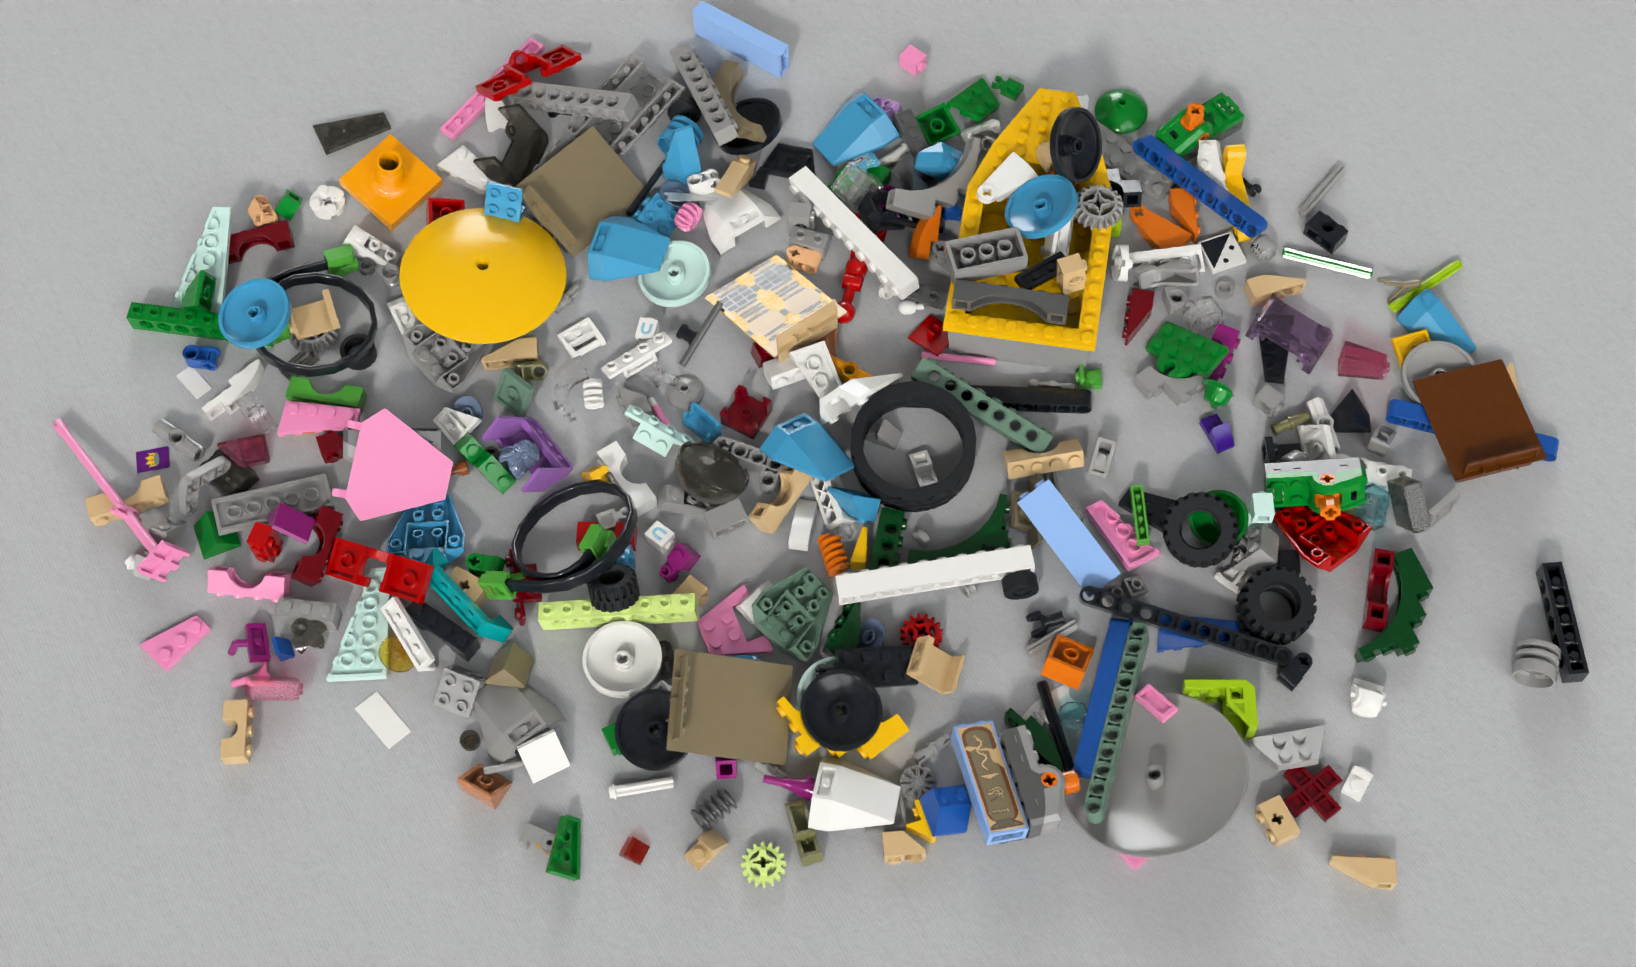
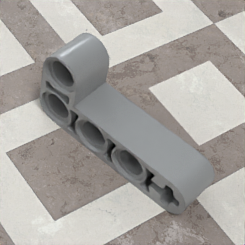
(747, 461)

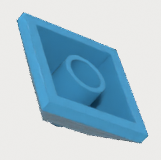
(856, 503)

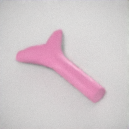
(241, 681)

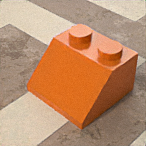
(1067, 661)

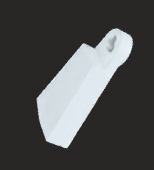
(1006, 179)

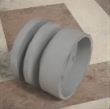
(1536, 663)

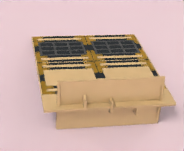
(778, 307)

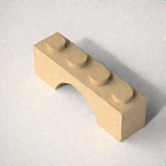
(1022, 463)
(149, 495)
(769, 516)

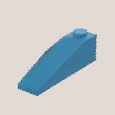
(1430, 313)

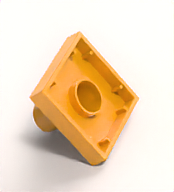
(390, 182)

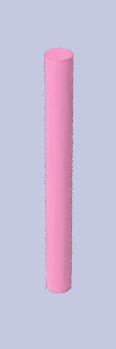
(960, 358)

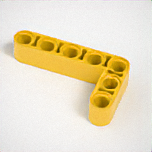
(1232, 165)

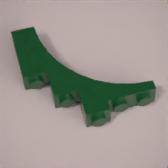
(988, 538)
(1412, 589)

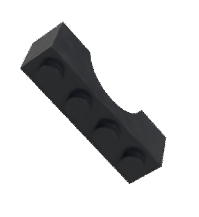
(453, 635)

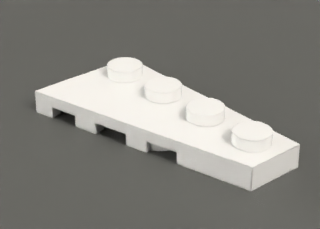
(1189, 254)

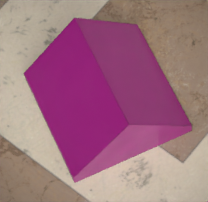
(291, 523)

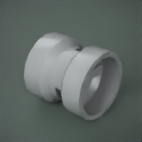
(390, 275)

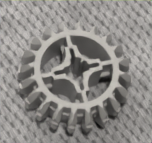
(1105, 199)
(315, 343)

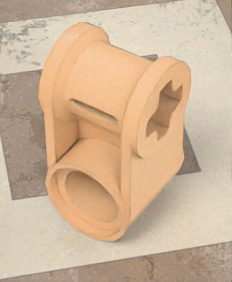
(261, 211)
(804, 260)

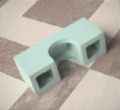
(1260, 510)

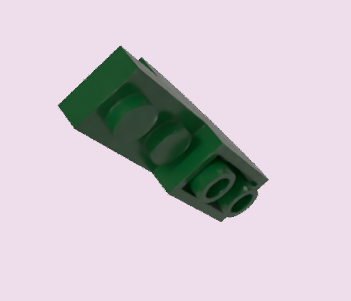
(1042, 741)

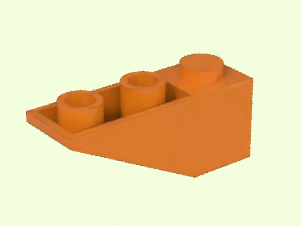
(1183, 211)

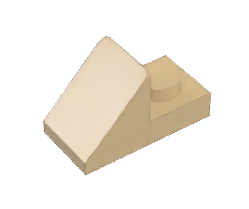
(706, 849)

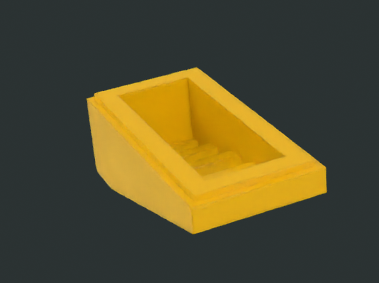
(859, 556)

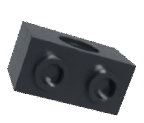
(1316, 231)

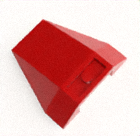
(1320, 540)

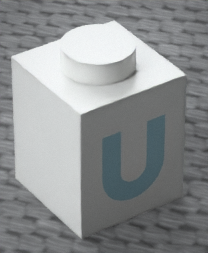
(646, 329)
(660, 537)

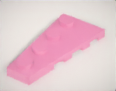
(1119, 536)

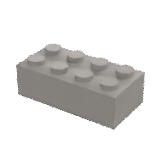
(986, 255)

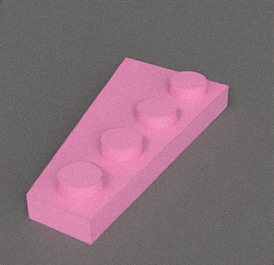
(311, 417)

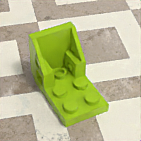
(1236, 700)

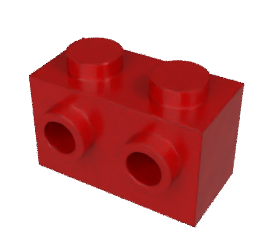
(264, 542)

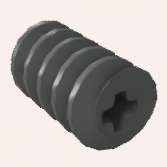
(713, 809)

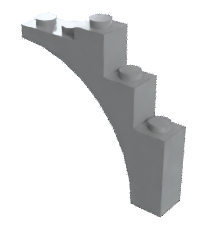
(922, 202)

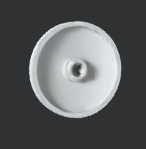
(622, 659)

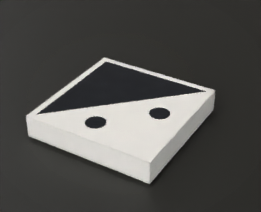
(1222, 252)

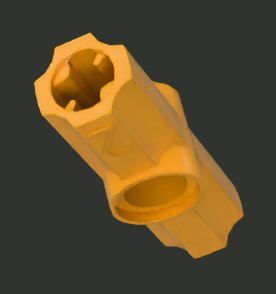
(843, 367)

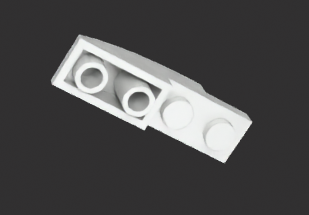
(241, 384)

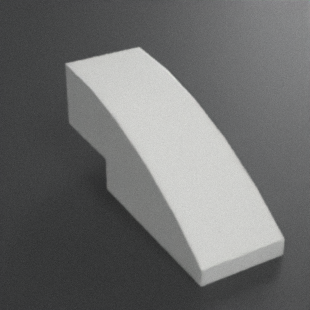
(802, 525)

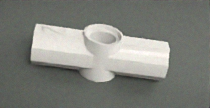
(1320, 415)

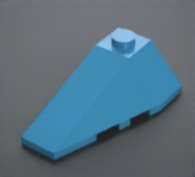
(682, 157)

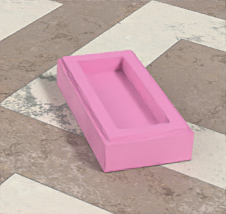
(1155, 703)

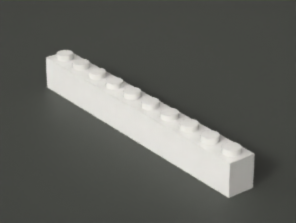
(854, 234)
(933, 574)

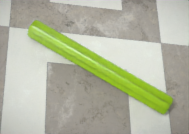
(1428, 283)

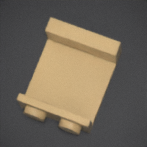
(314, 317)
(934, 666)

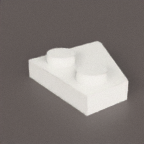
(455, 423)

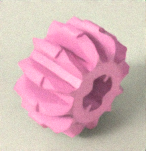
(688, 216)

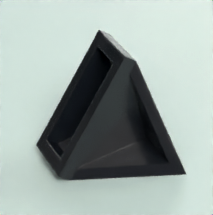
(1351, 416)

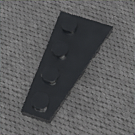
(1273, 361)

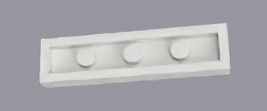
(833, 505)
(408, 635)

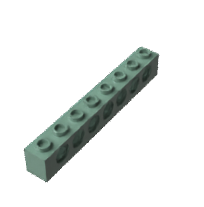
(986, 417)

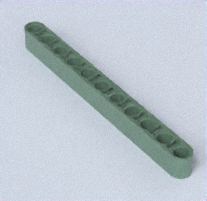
(1116, 729)

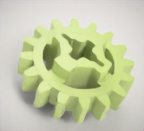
(772, 864)

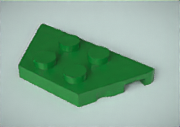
(975, 101)

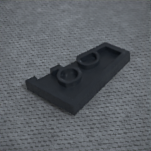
(1155, 507)

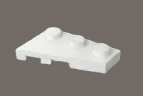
(1210, 161)
(461, 165)

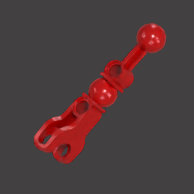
(853, 281)

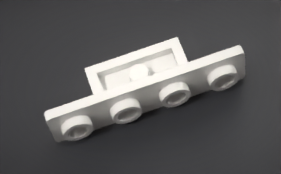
(637, 358)

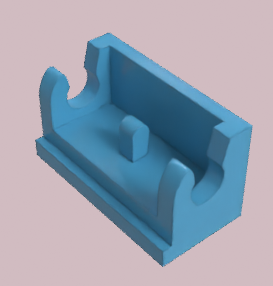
(702, 423)

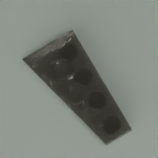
(350, 131)

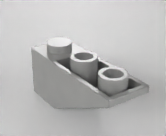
(677, 501)

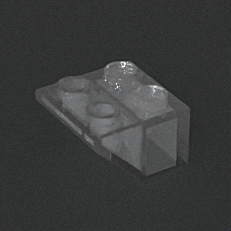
(854, 184)

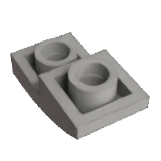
(1130, 587)

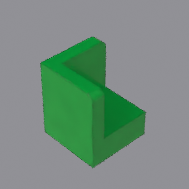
(288, 205)

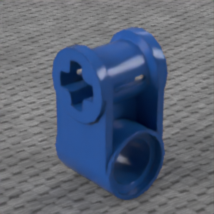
(203, 357)

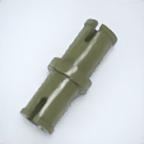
(1290, 422)

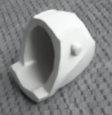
(1366, 698)

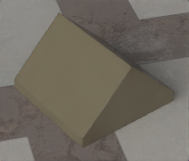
(510, 667)

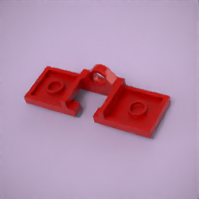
(513, 77)
(402, 575)

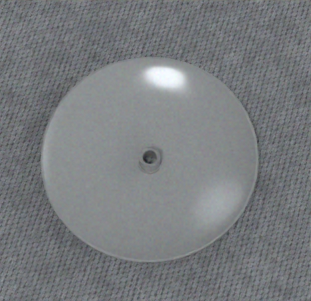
(1197, 789)

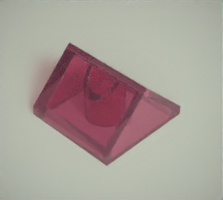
(247, 450)

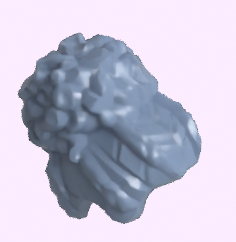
(520, 457)

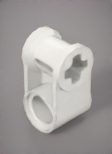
(703, 182)

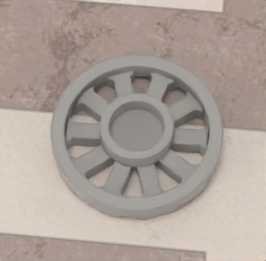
(916, 782)

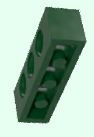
(888, 520)

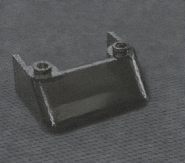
(524, 151)

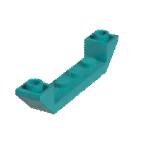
(494, 629)

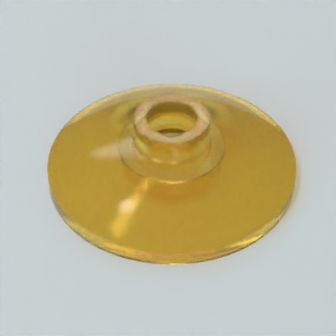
(390, 647)

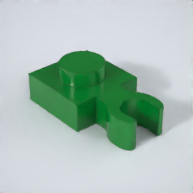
(1009, 88)

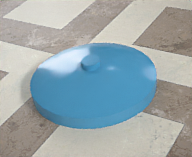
(1042, 206)
(254, 313)

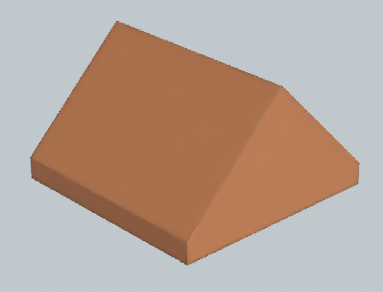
(487, 789)

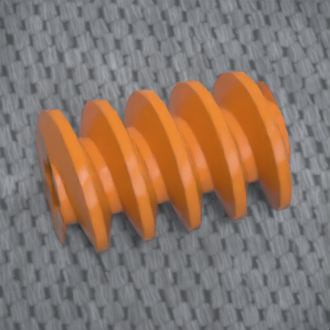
(833, 554)

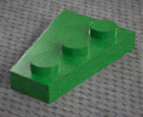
(565, 852)

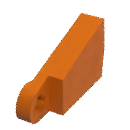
(1158, 231)

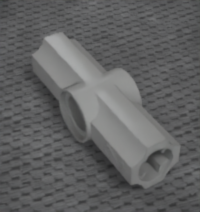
(185, 445)

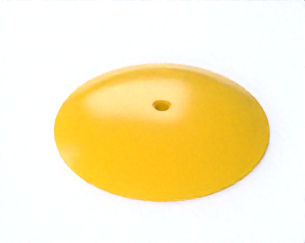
(482, 276)

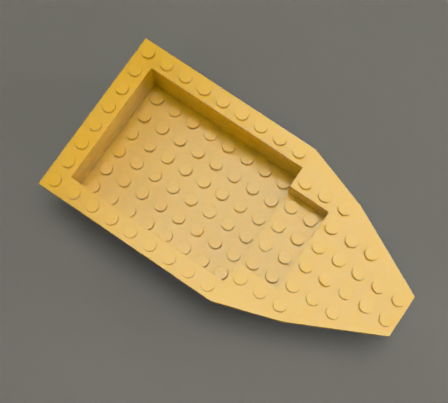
(1010, 330)

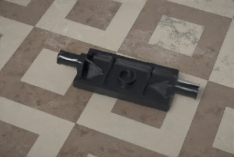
(880, 665)

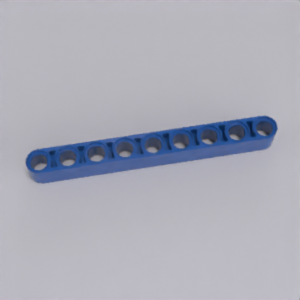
(1200, 186)
(1414, 417)
(1101, 696)

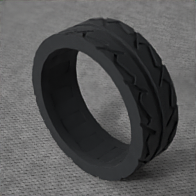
(921, 395)

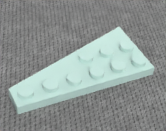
(211, 256)
(365, 632)

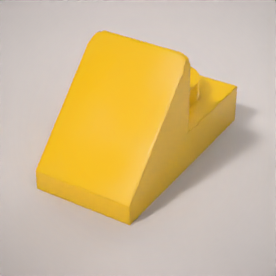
(595, 473)
(921, 827)

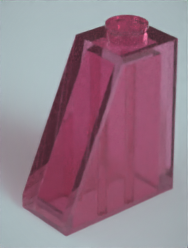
(1362, 362)
(272, 688)

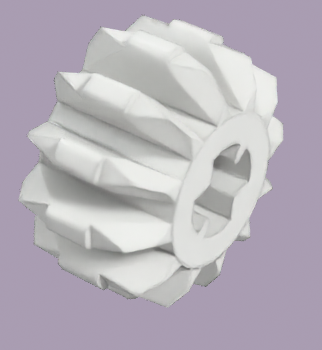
(593, 393)

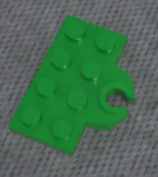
(1185, 352)

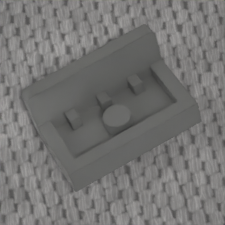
(929, 296)

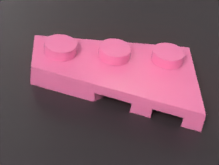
(176, 642)

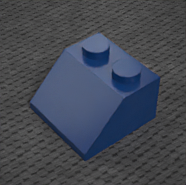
(946, 810)

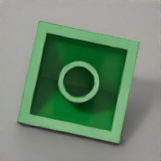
(209, 539)

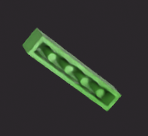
(1139, 515)

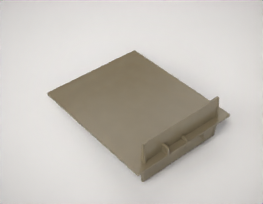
(579, 190)
(728, 707)

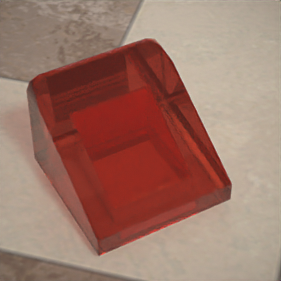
(634, 850)

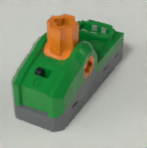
(1196, 122)
(1320, 484)

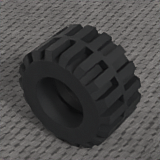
(614, 589)

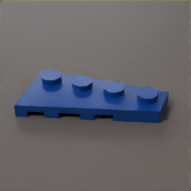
(1175, 642)

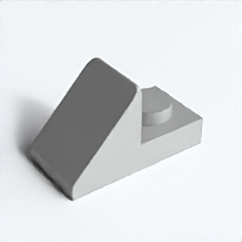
(884, 435)
(1381, 440)
(1102, 457)

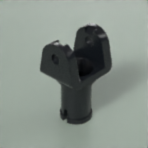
(1047, 621)

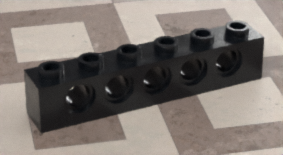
(1562, 621)

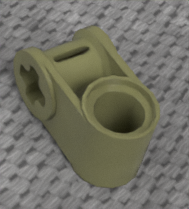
(528, 369)

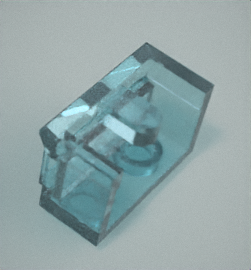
(1375, 508)

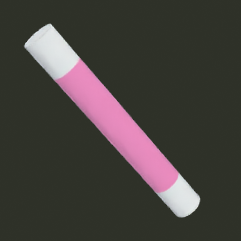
(659, 413)

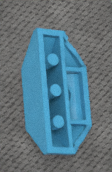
(937, 160)

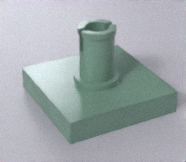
(514, 393)

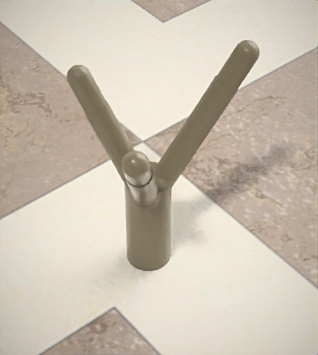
(1404, 285)

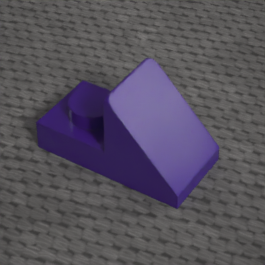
(1217, 433)

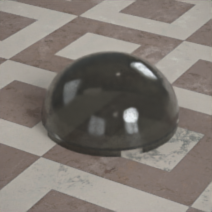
(710, 473)

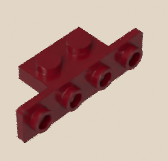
(521, 597)

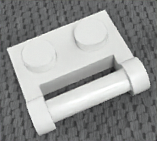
(579, 334)

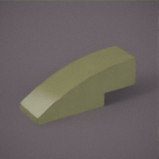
(804, 837)

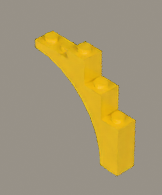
(886, 734)

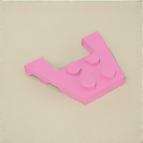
(723, 633)

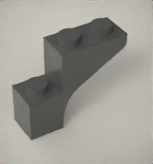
(908, 175)

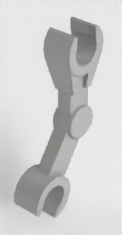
(1050, 384)

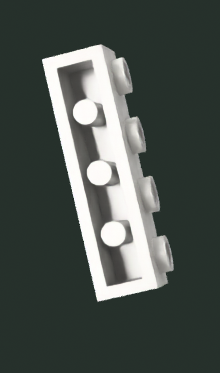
(1381, 472)

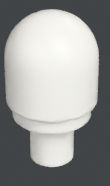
(909, 307)

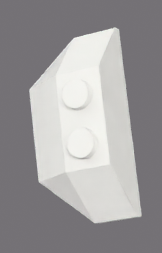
(1058, 241)

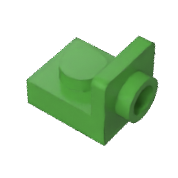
(1088, 378)

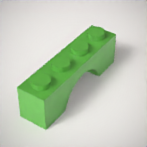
(303, 391)

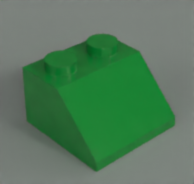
(937, 125)

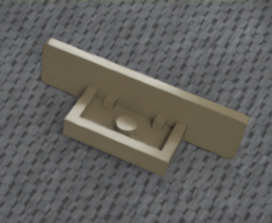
(1020, 520)

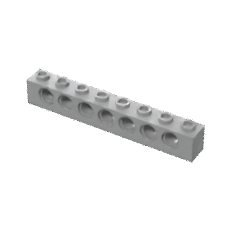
(705, 96)
(577, 101)

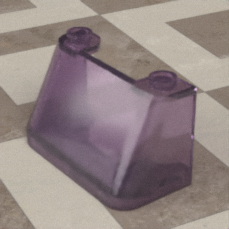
(1291, 331)

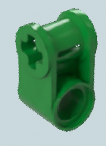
(484, 563)

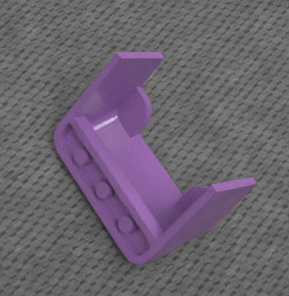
(553, 463)

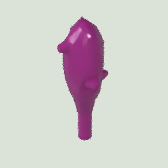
(801, 786)

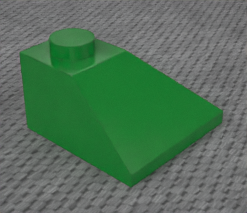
(200, 292)

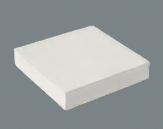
(543, 756)

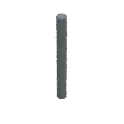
(701, 333)

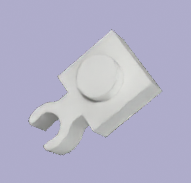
(610, 517)

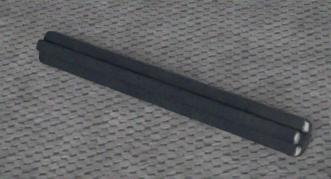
(1055, 725)

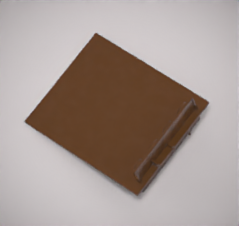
(1479, 420)

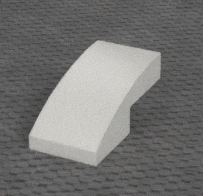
(923, 469)

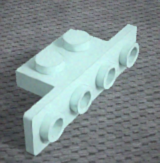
(655, 433)

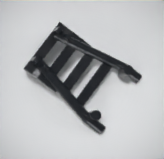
(876, 220)

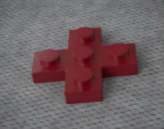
(1312, 792)

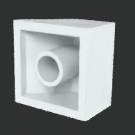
(986, 131)

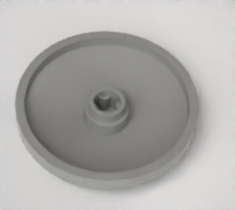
(1429, 360)

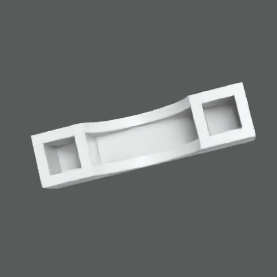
(616, 461)

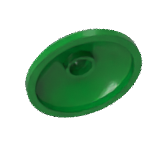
(1118, 117)
(1204, 524)

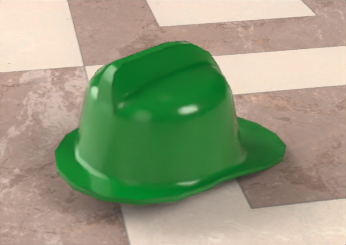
(1216, 393)

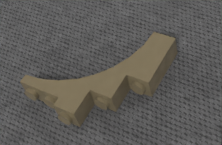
(727, 82)

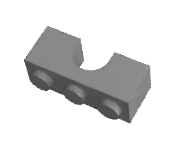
(291, 609)

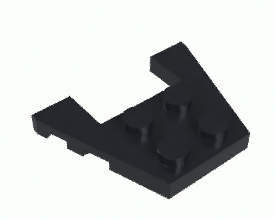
(783, 162)

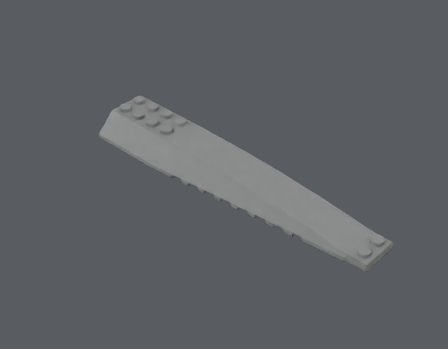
(653, 99)

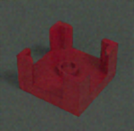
(746, 413)

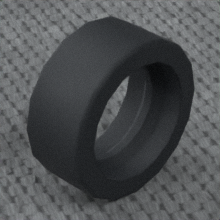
(358, 339)

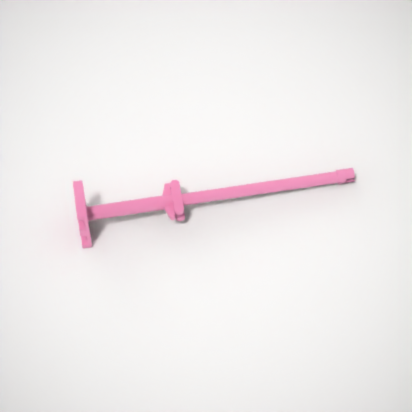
(162, 556)

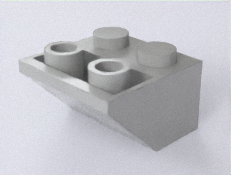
(1256, 550)

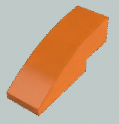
(924, 234)

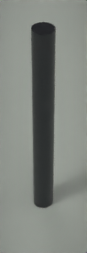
(645, 190)

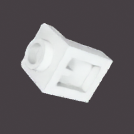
(1357, 782)

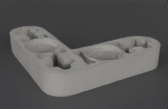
(192, 481)

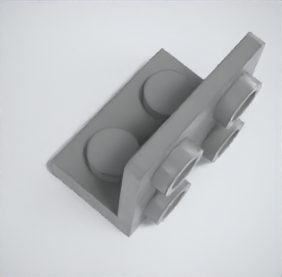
(458, 690)

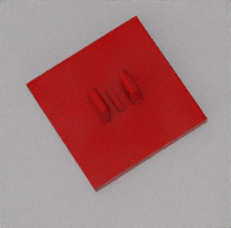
(930, 336)

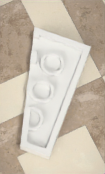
(817, 368)

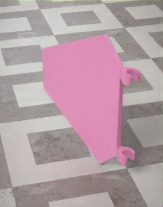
(393, 469)

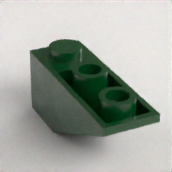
(846, 629)

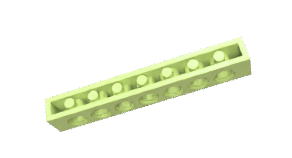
(645, 611)

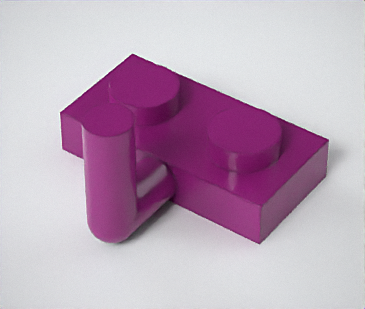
(255, 641)

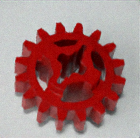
(920, 626)

